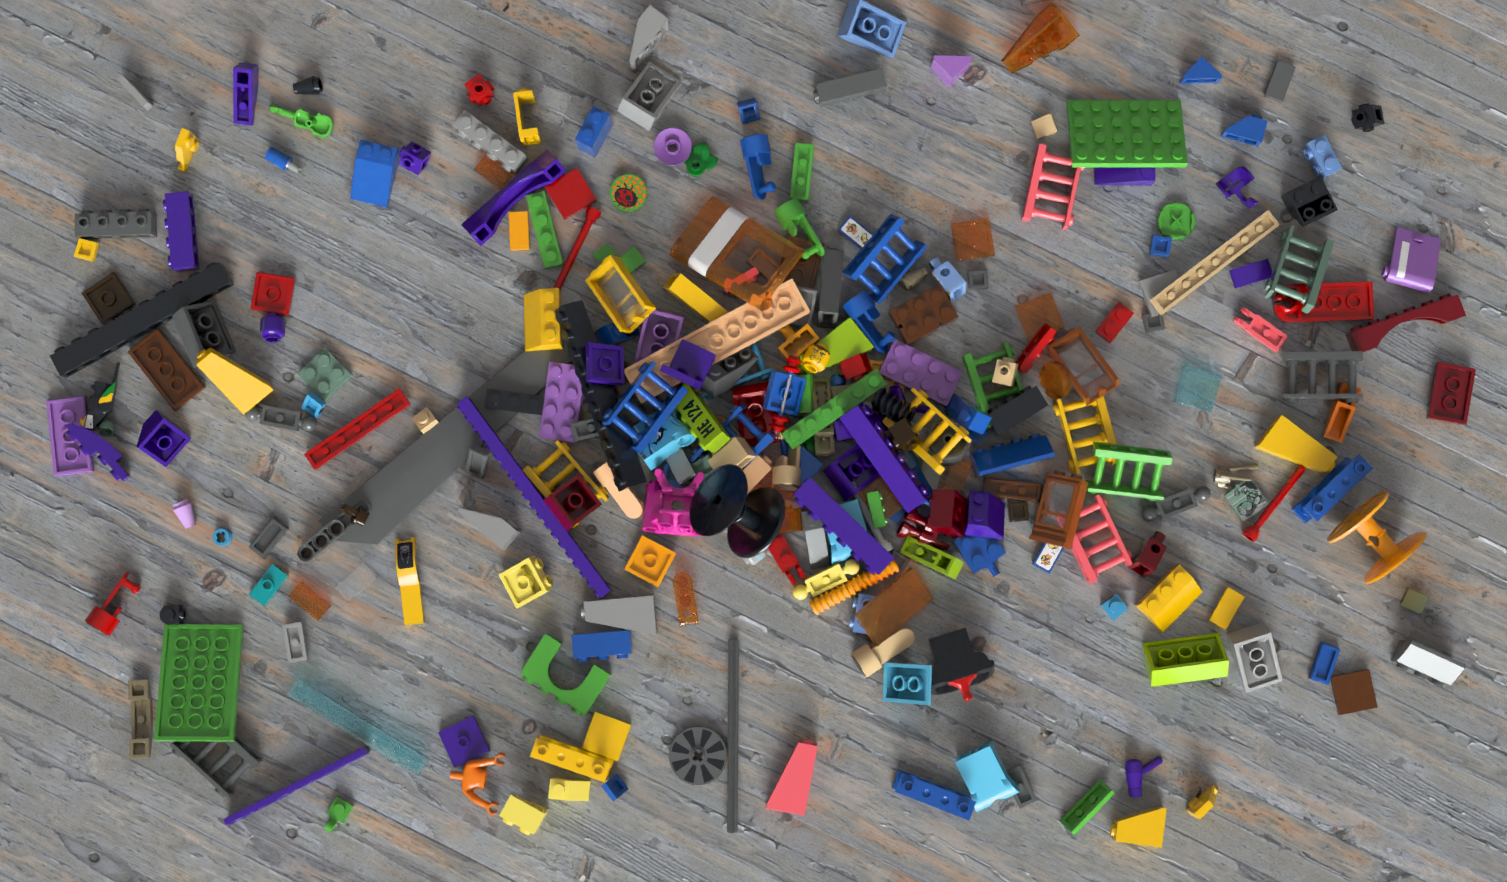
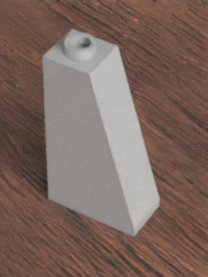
(625, 613)

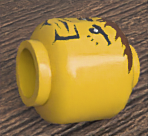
(816, 358)

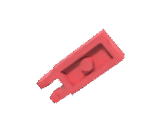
(1261, 330)

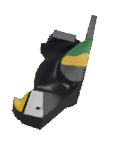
(101, 402)

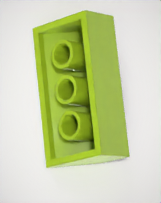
(1185, 659)

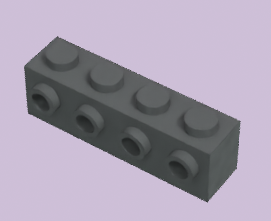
(115, 224)

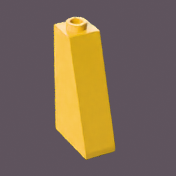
(693, 297)
(235, 381)
(1293, 444)

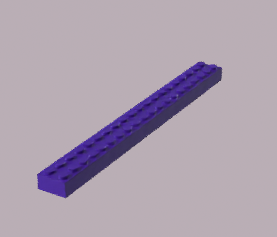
(532, 494)

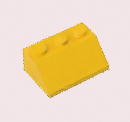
(540, 322)
(1169, 597)

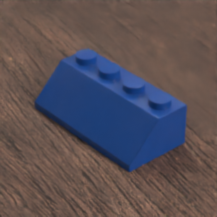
(1012, 455)

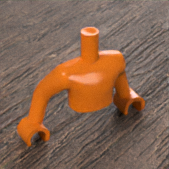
(475, 778)

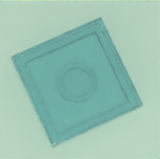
(1197, 388)

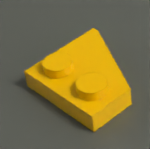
(185, 147)
(1200, 806)

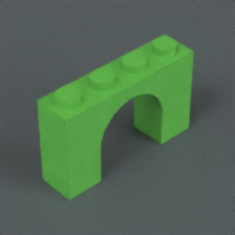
(538, 671)

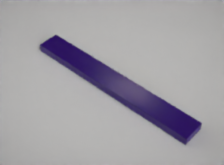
(296, 786)

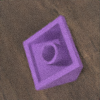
(950, 68)

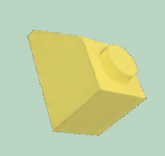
(569, 789)

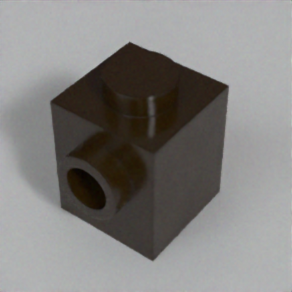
(904, 435)

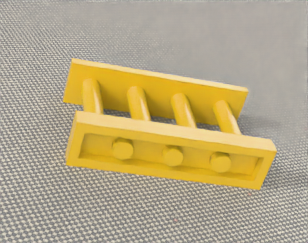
(1101, 418)
(922, 448)
(547, 487)
(572, 758)

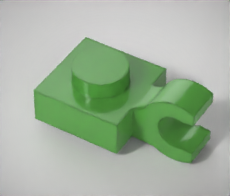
(338, 811)

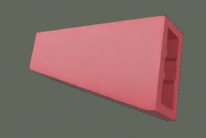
(794, 782)

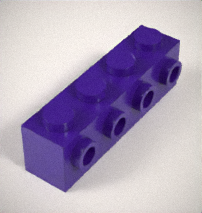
(181, 231)

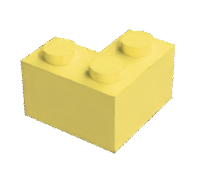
(523, 814)

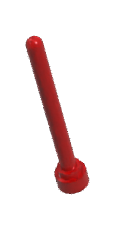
(591, 216)
(1252, 531)

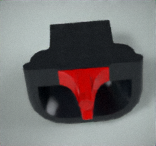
(957, 664)

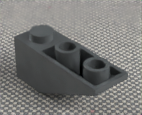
(728, 372)

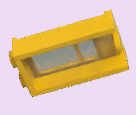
(620, 294)

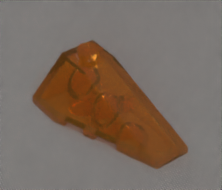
(1045, 34)

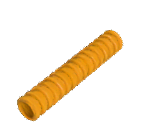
(850, 587)

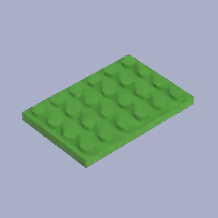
(1126, 133)
(199, 682)

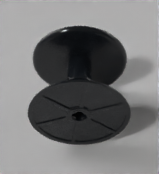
(724, 503)

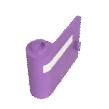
(1413, 260)

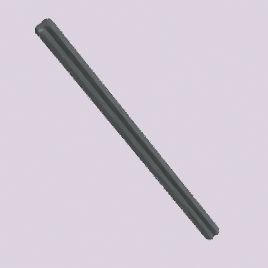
(733, 697)

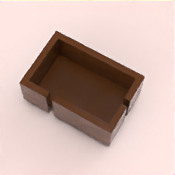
(923, 314)

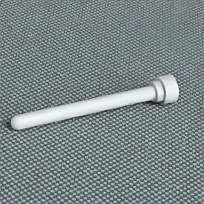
(876, 532)

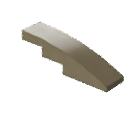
(823, 439)

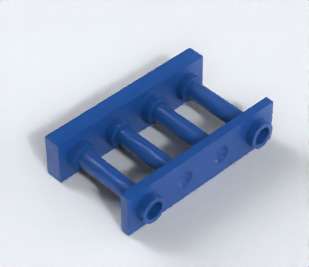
(871, 249)
(663, 409)
(763, 438)
(1332, 488)
(933, 795)

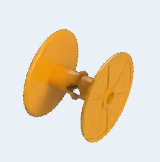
(1390, 552)

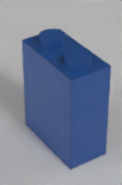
(594, 131)

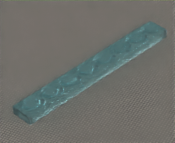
(357, 727)

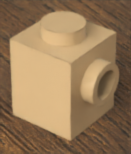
(1005, 372)

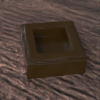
(1018, 511)

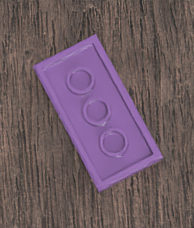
(66, 455)

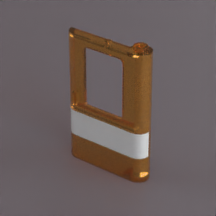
(713, 237)

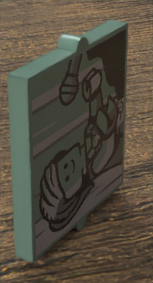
(1246, 499)

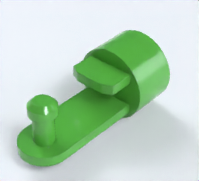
(793, 214)

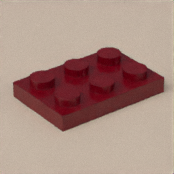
(1451, 393)

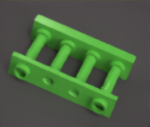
(977, 381)
(1122, 454)

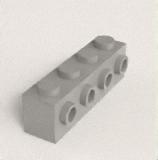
(489, 141)

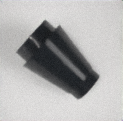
(311, 86)

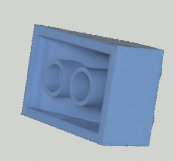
(871, 28)

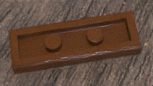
(1013, 489)

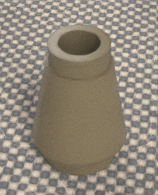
(913, 278)

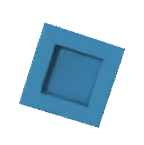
(313, 405)
(1114, 607)

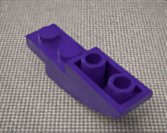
(93, 444)

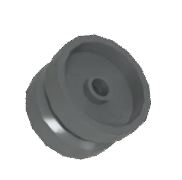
(958, 451)

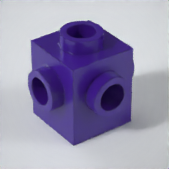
(414, 157)

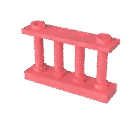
(1034, 192)
(1083, 554)

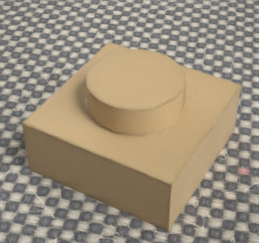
(425, 420)

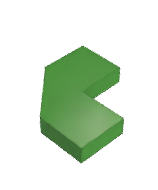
(632, 259)

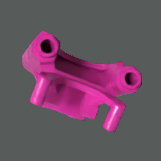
(658, 513)

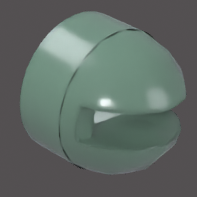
(106, 428)

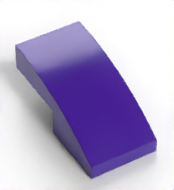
(1251, 273)

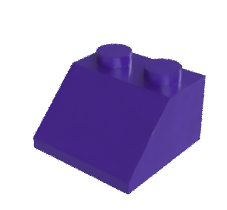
(984, 515)

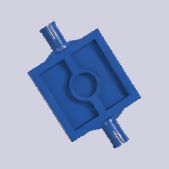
(979, 552)

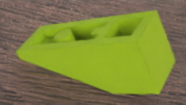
(932, 557)

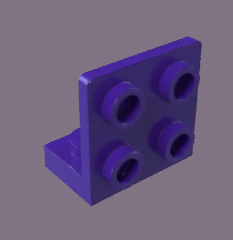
(690, 364)

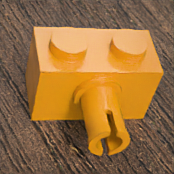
(797, 341)

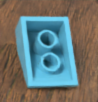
(907, 683)

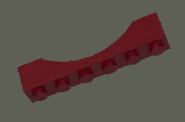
(1441, 312)

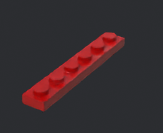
(357, 429)

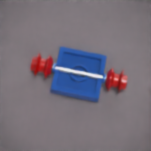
(784, 393)

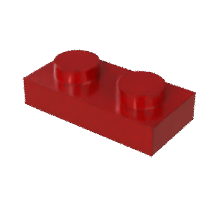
(1114, 322)

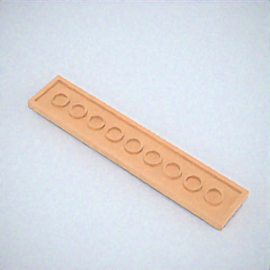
(728, 334)

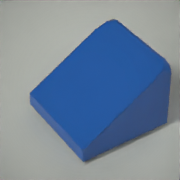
(748, 110)

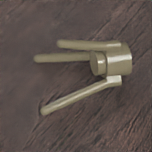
(1222, 476)

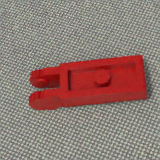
(1035, 348)
(785, 557)

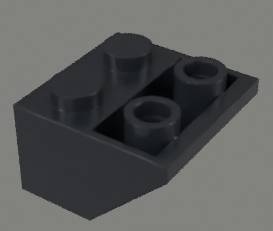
(1309, 202)

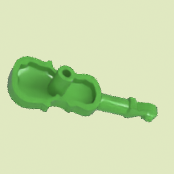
(319, 124)

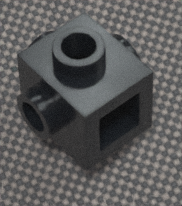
(1367, 117)

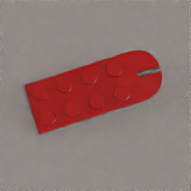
(1334, 303)

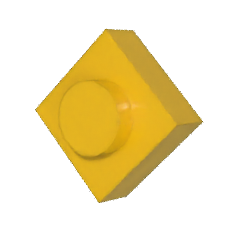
(86, 250)

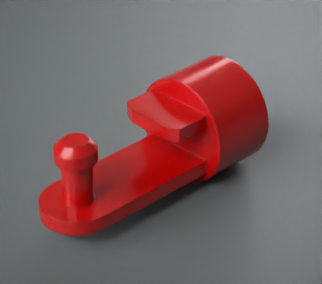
(101, 619)

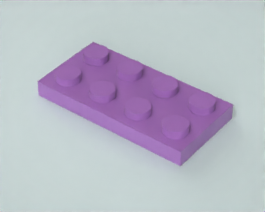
(920, 371)
(561, 402)

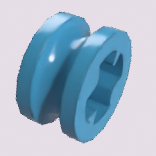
(216, 538)

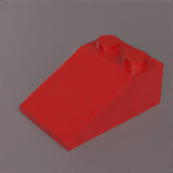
(754, 397)

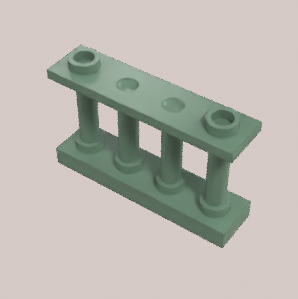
(1317, 266)

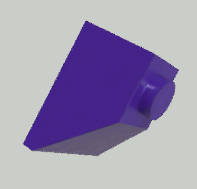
(161, 438)

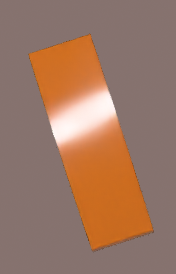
(1339, 415)

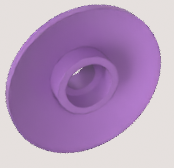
(668, 138)

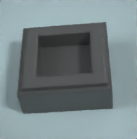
(977, 279)
(1152, 324)

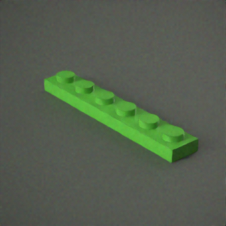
(833, 409)

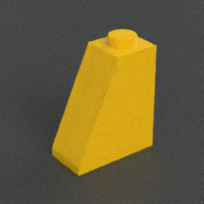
(1141, 827)

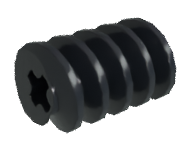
(892, 407)

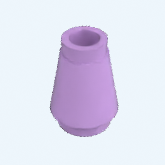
(185, 513)

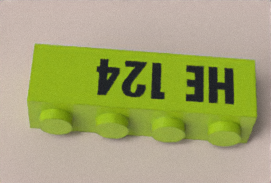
(702, 421)

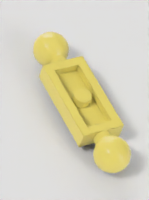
(826, 579)

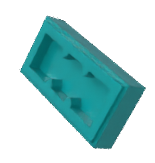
(268, 585)

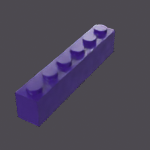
(885, 457)
(839, 522)

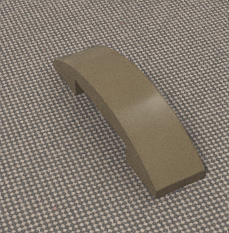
(141, 719)

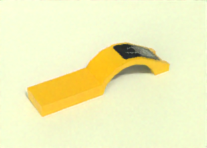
(409, 581)

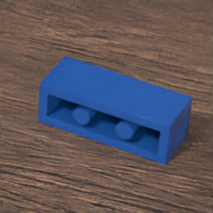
(601, 645)

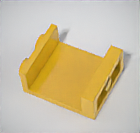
(527, 136)

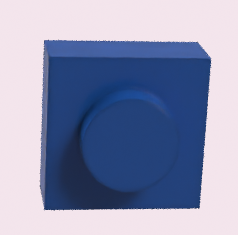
(1160, 246)
(615, 787)

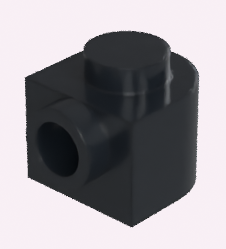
(173, 614)

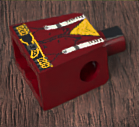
(1149, 555)

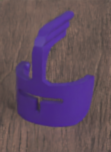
(1246, 177)

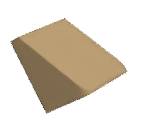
(1044, 126)

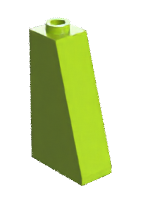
(842, 344)

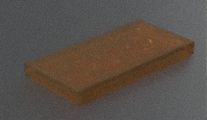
(893, 606)

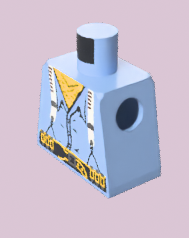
(949, 279)

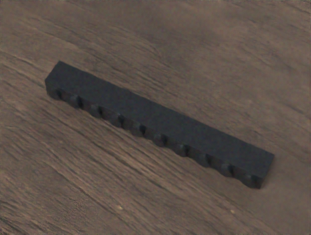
(140, 320)
(600, 397)

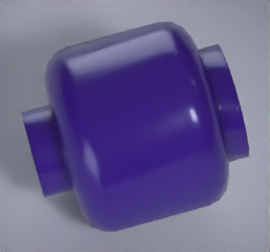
(272, 327)

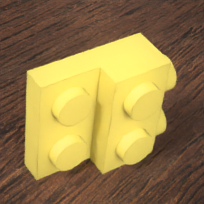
(526, 581)

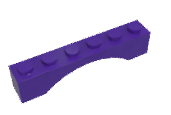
(485, 220)

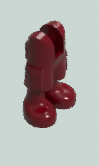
(924, 536)

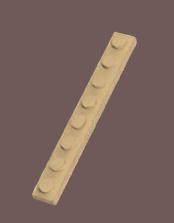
(1214, 262)

